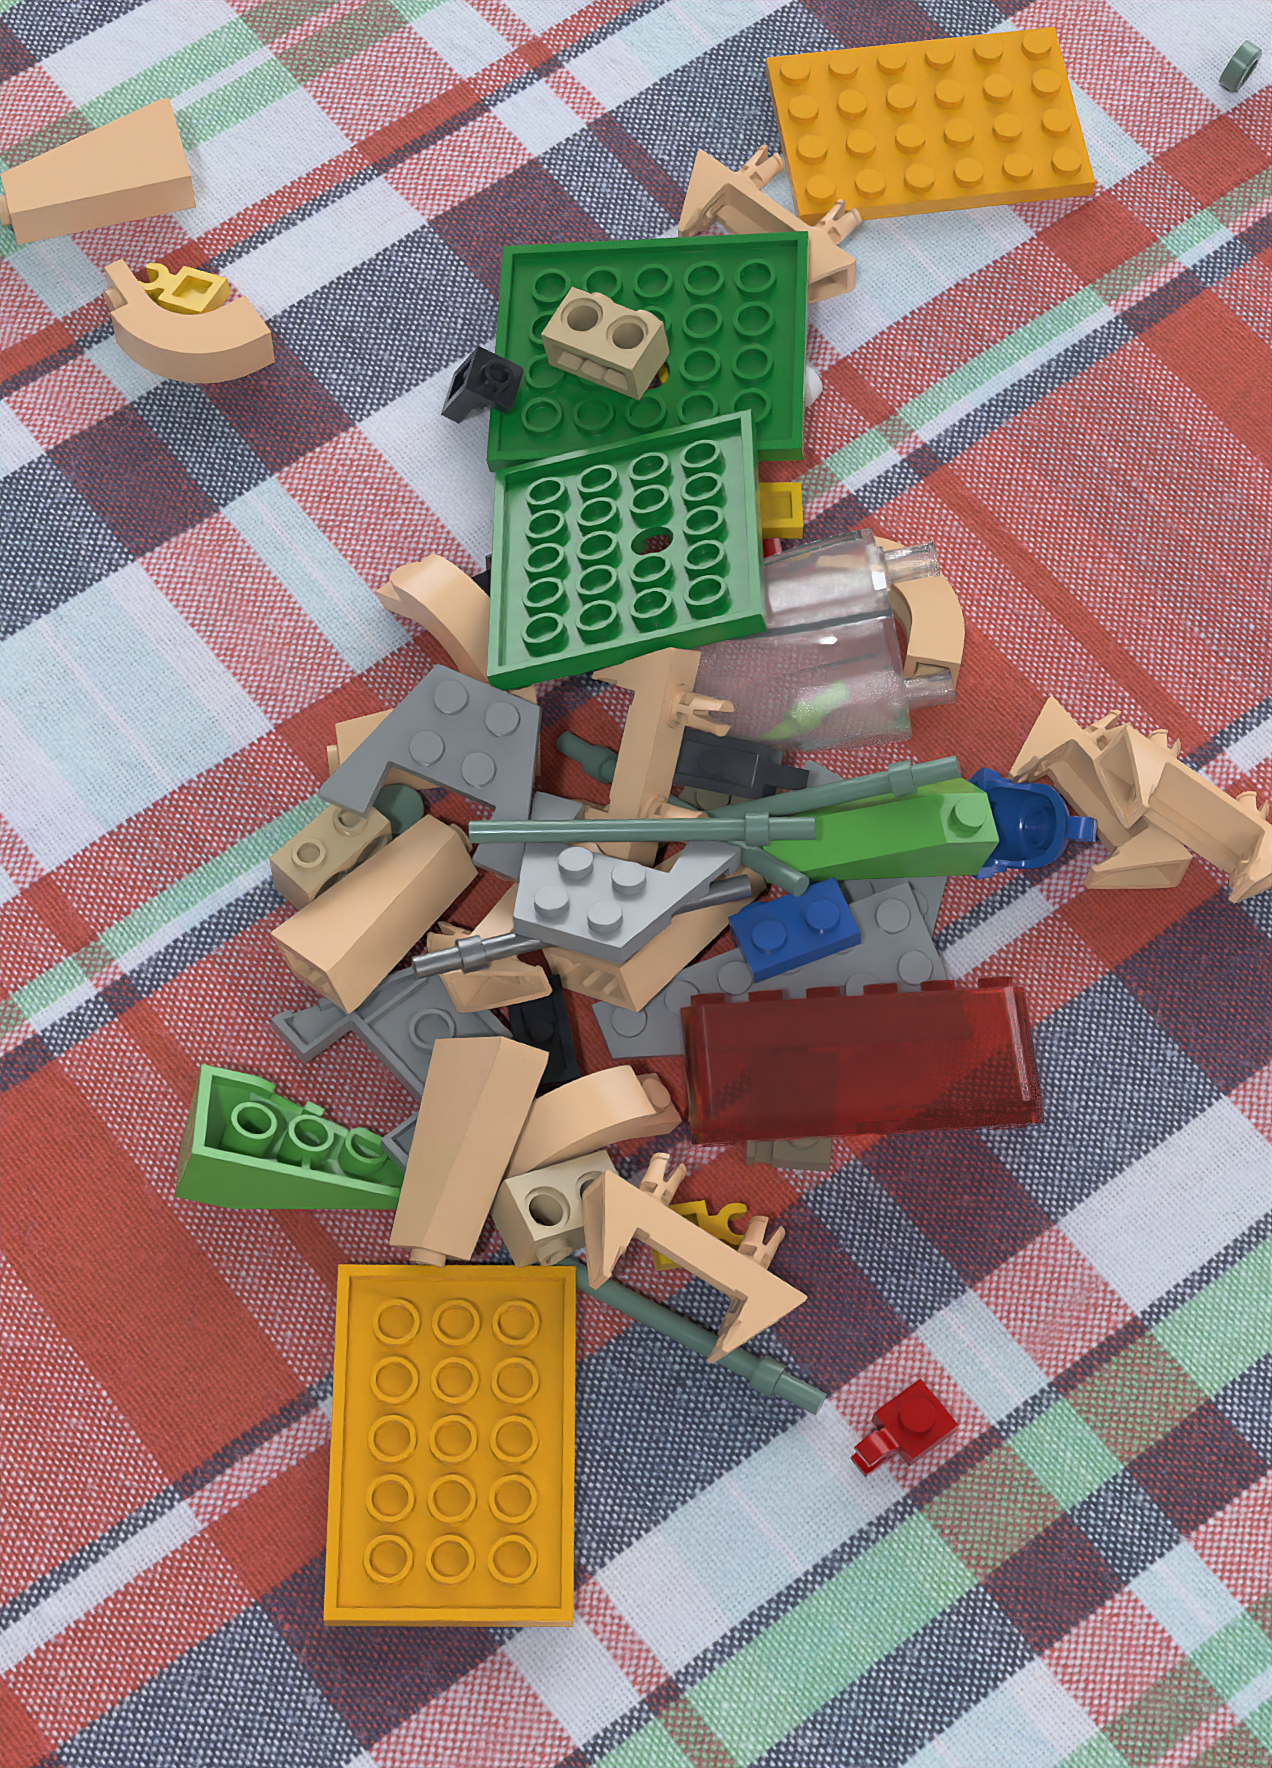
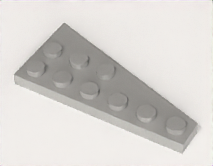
(891, 950)

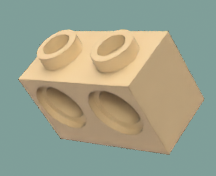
(593, 341)
(327, 852)
(553, 1198)

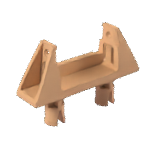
(742, 208)
(652, 742)
(1059, 748)
(1150, 781)
(499, 982)
(619, 1210)

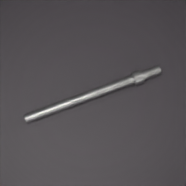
(472, 953)

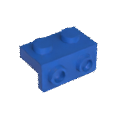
(793, 930)

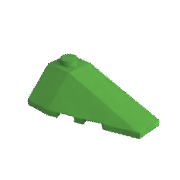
(921, 834)
(269, 1153)

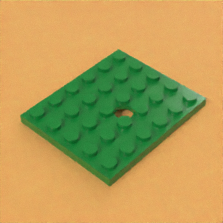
(731, 328)
(569, 541)

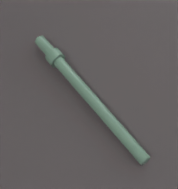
(600, 765)
(900, 778)
(755, 829)
(765, 1374)

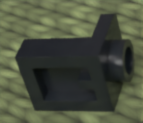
(481, 381)

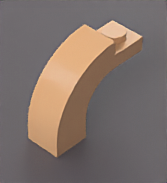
(181, 346)
(447, 606)
(930, 622)
(590, 1115)

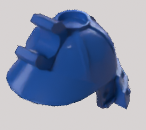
(1029, 823)

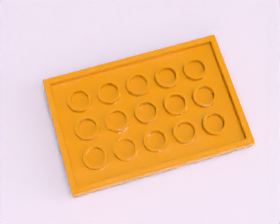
(929, 125)
(452, 1447)

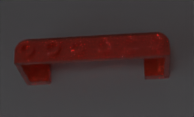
(858, 1063)

